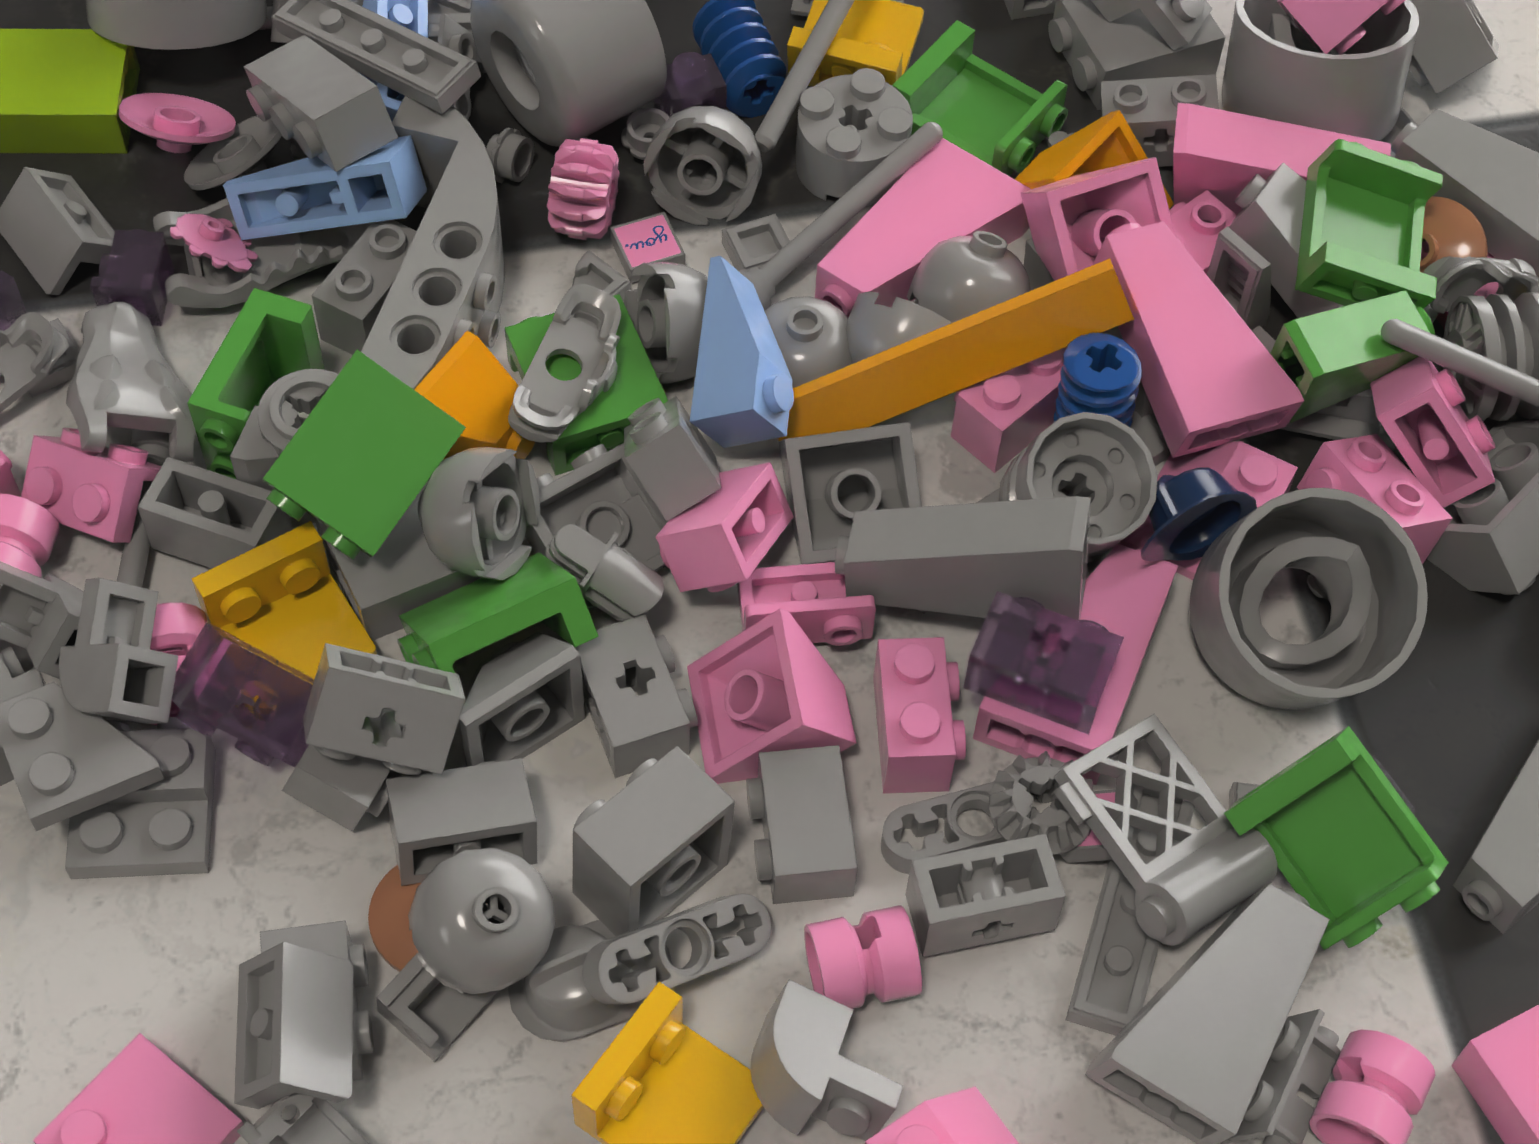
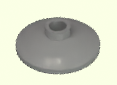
(233, 156)

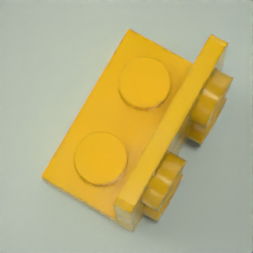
(872, 36)
(283, 601)
(665, 1084)

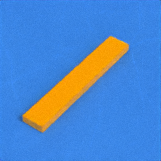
(961, 353)

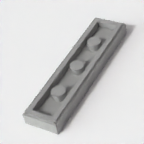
(381, 50)
(1117, 951)

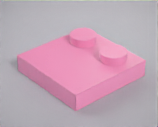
(143, 1101)

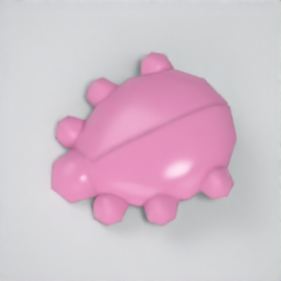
(214, 240)

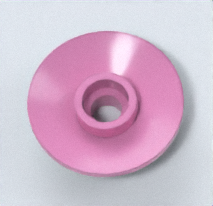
(176, 120)

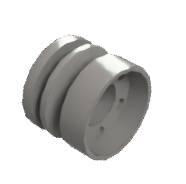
(1500, 332)
(1090, 459)

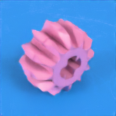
(583, 188)

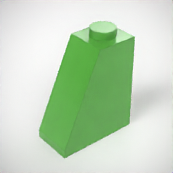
(1343, 349)

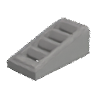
(1242, 277)

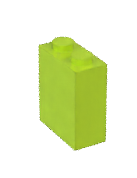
(64, 91)

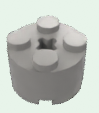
(848, 130)

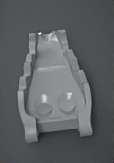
(277, 261)
(127, 382)

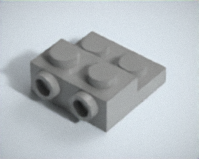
(601, 499)
(158, 826)

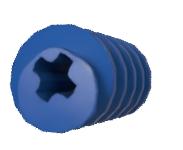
(742, 53)
(1099, 378)

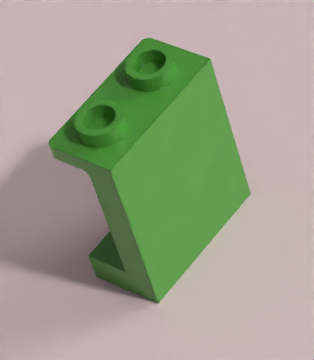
(979, 103)
(1364, 226)
(263, 345)
(608, 414)
(361, 456)
(494, 610)
(1343, 838)

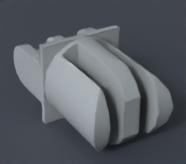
(606, 573)

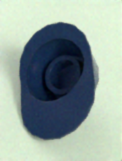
(1192, 514)

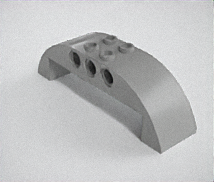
(448, 275)

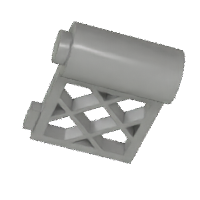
(1186, 882)

